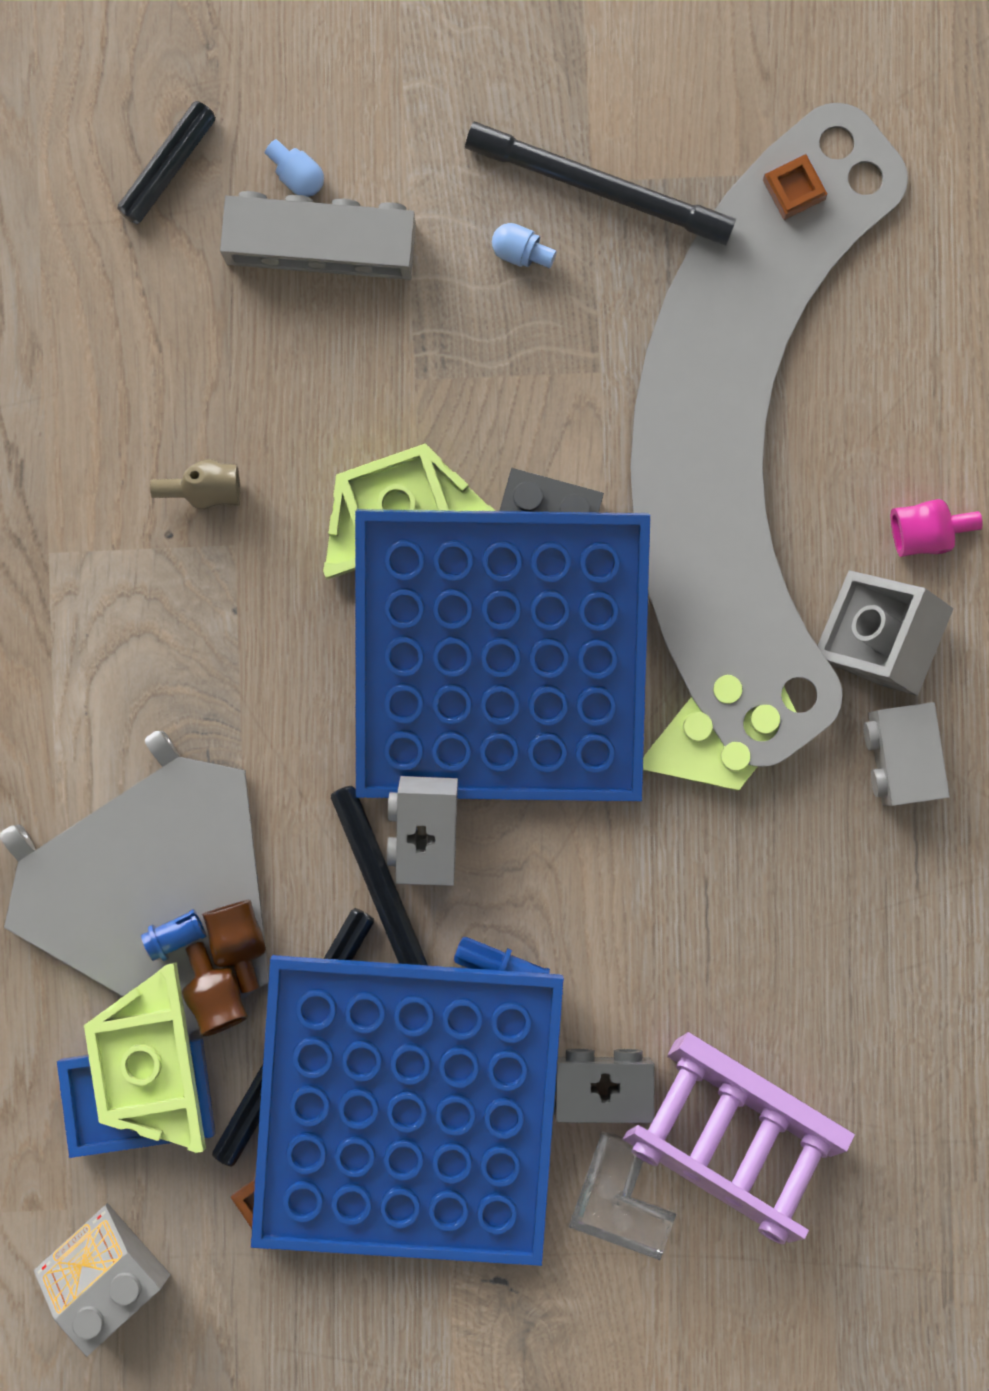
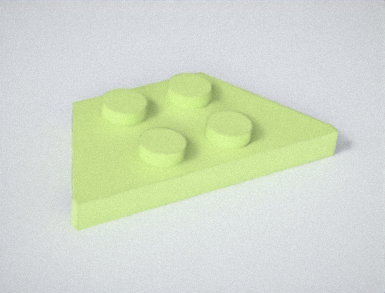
(398, 482)
(696, 753)
(146, 1065)

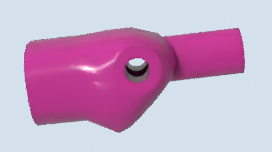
(929, 527)

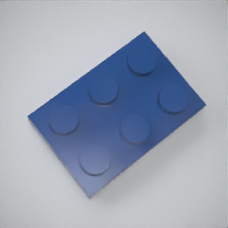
(82, 1126)

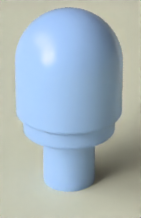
(296, 169)
(521, 246)

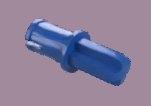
(481, 956)

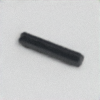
(166, 162)

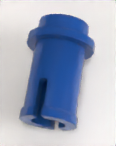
(173, 935)

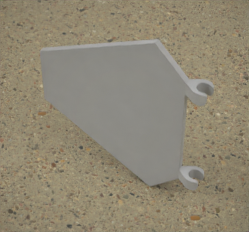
(136, 863)

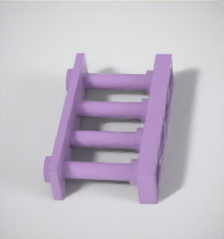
(777, 1113)

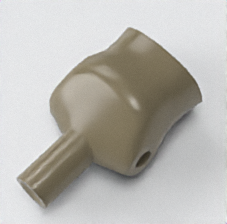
(202, 485)

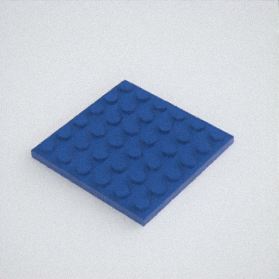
(502, 652)
(406, 1110)

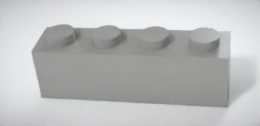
(318, 235)

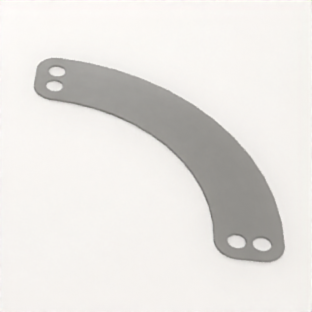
(704, 432)

